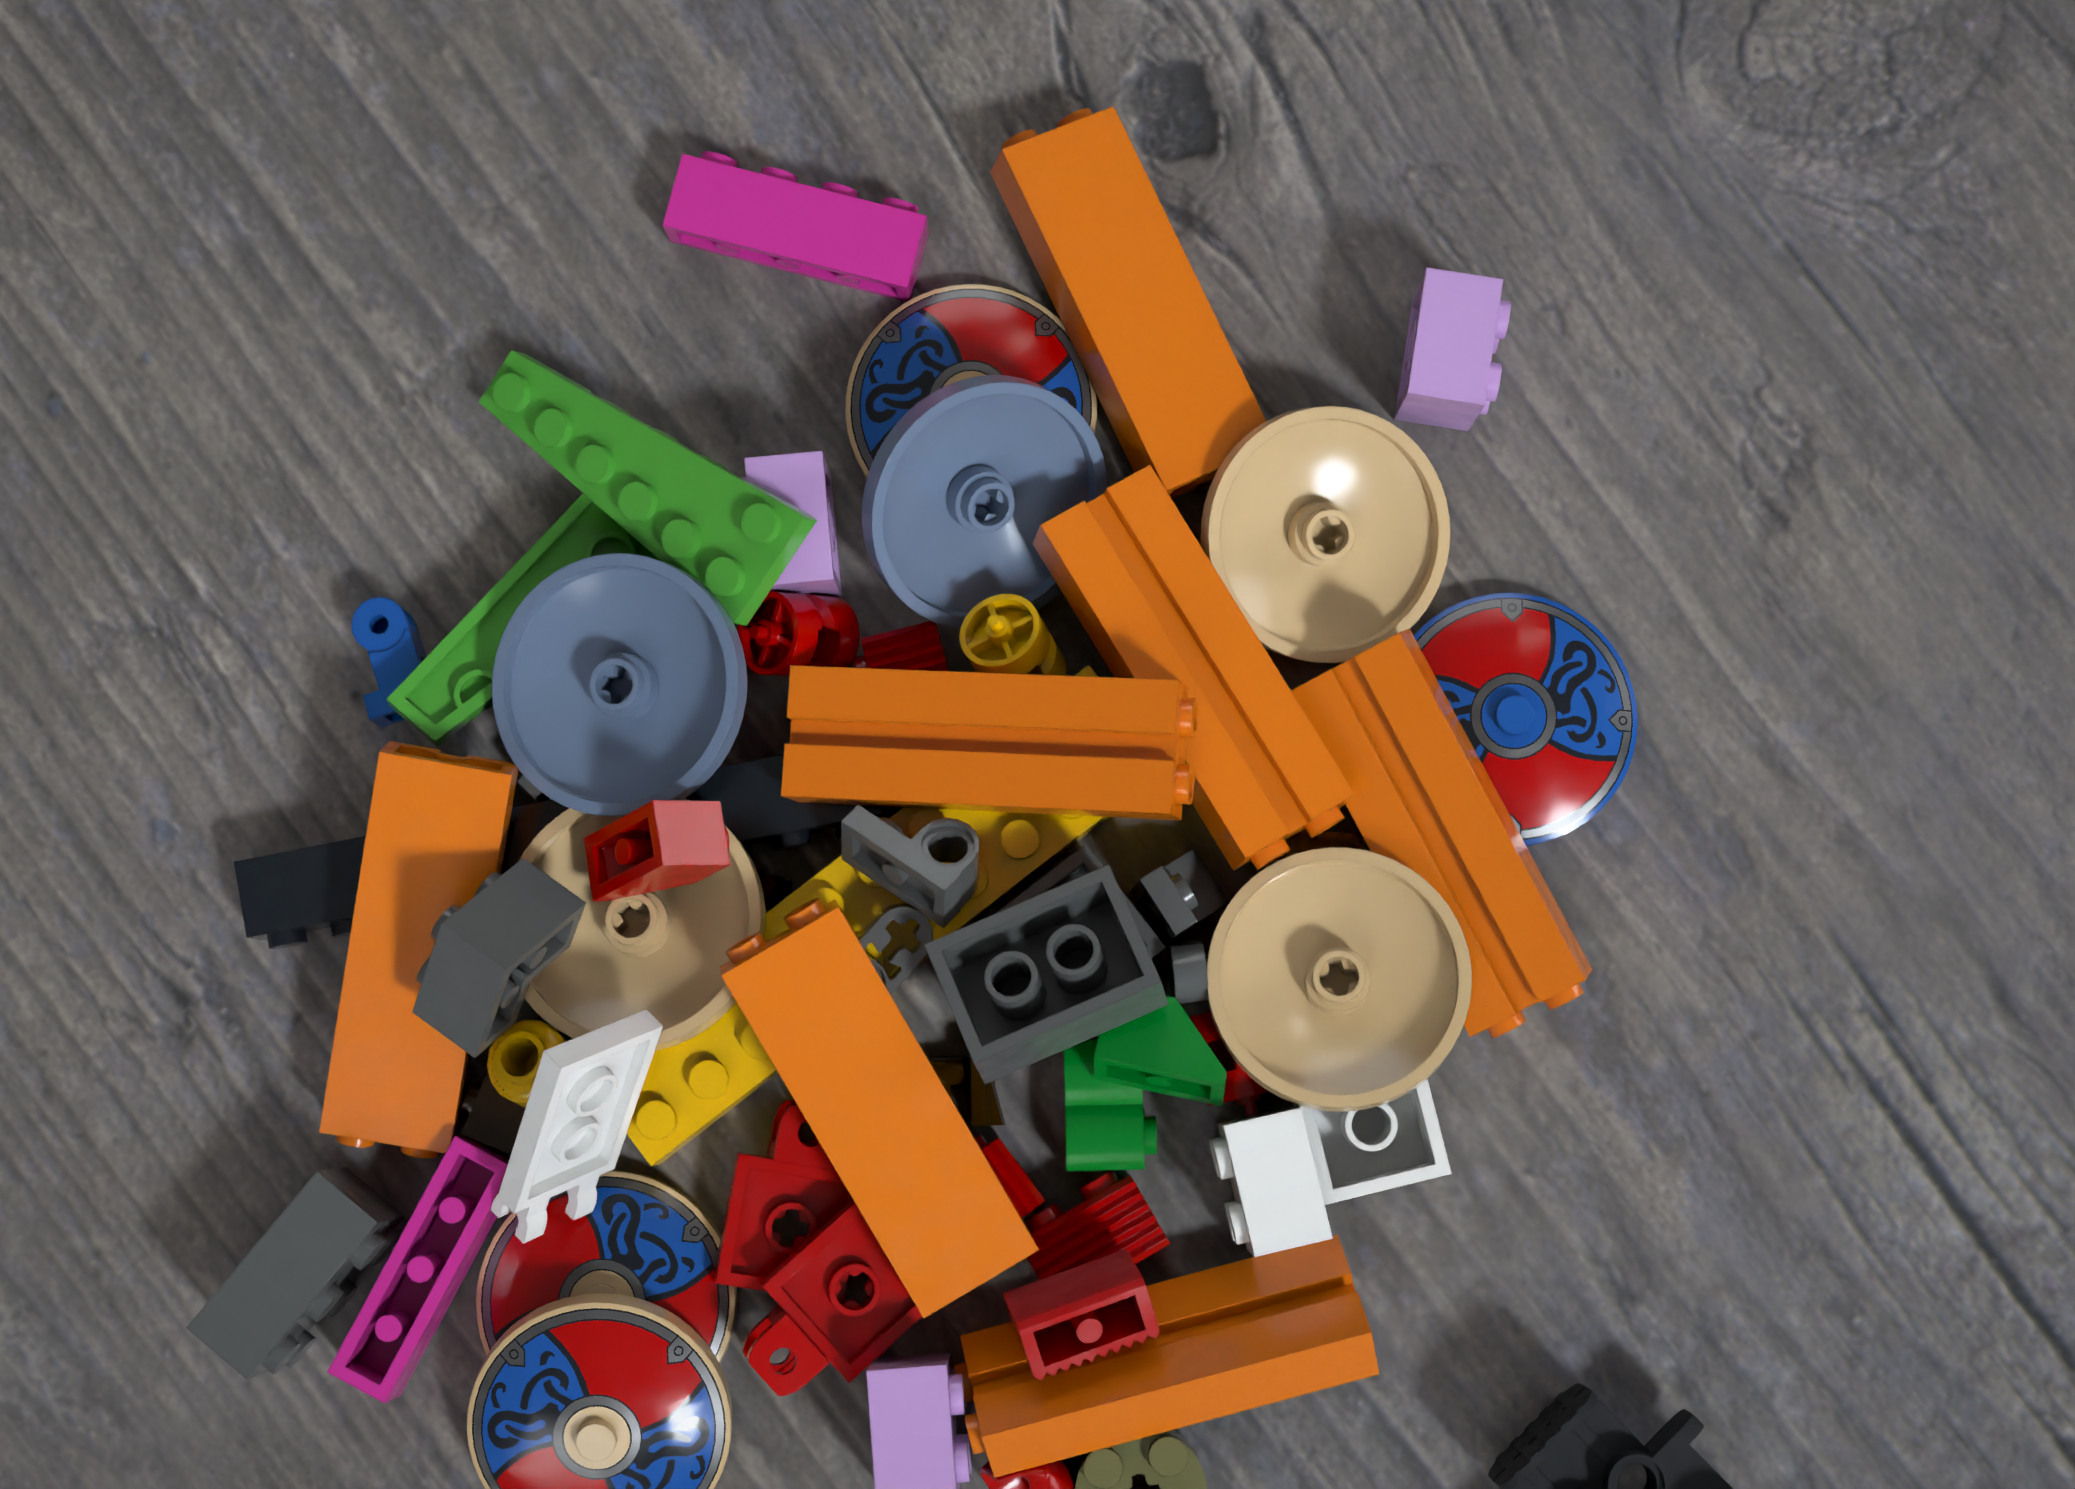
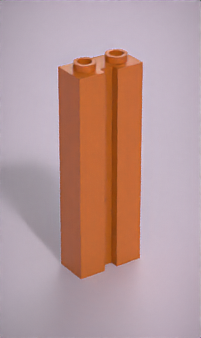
(1127, 297)
(1169, 616)
(989, 742)
(1438, 813)
(428, 845)
(877, 1105)
(1222, 1348)

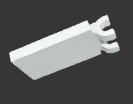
(576, 1121)

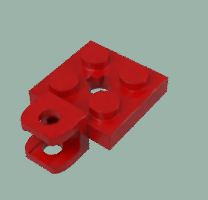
(763, 1188)
(813, 1320)

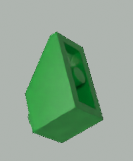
(1161, 1056)

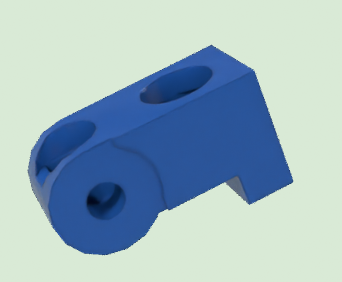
(393, 650)

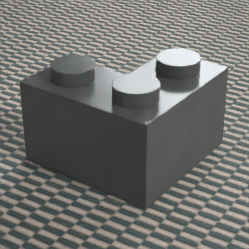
(492, 952)

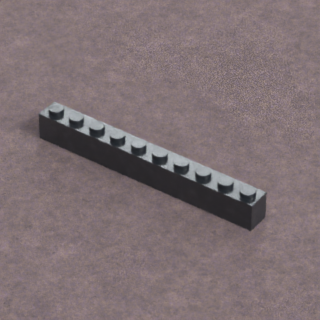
(318, 884)

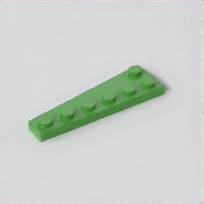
(655, 488)
(456, 677)

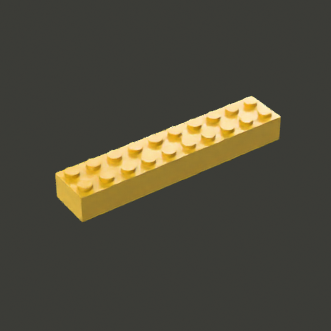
(722, 1066)

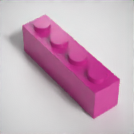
(796, 226)
(423, 1271)

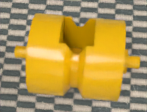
(1009, 638)

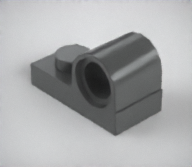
(914, 866)
(1178, 896)

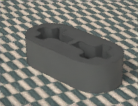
(1187, 971)

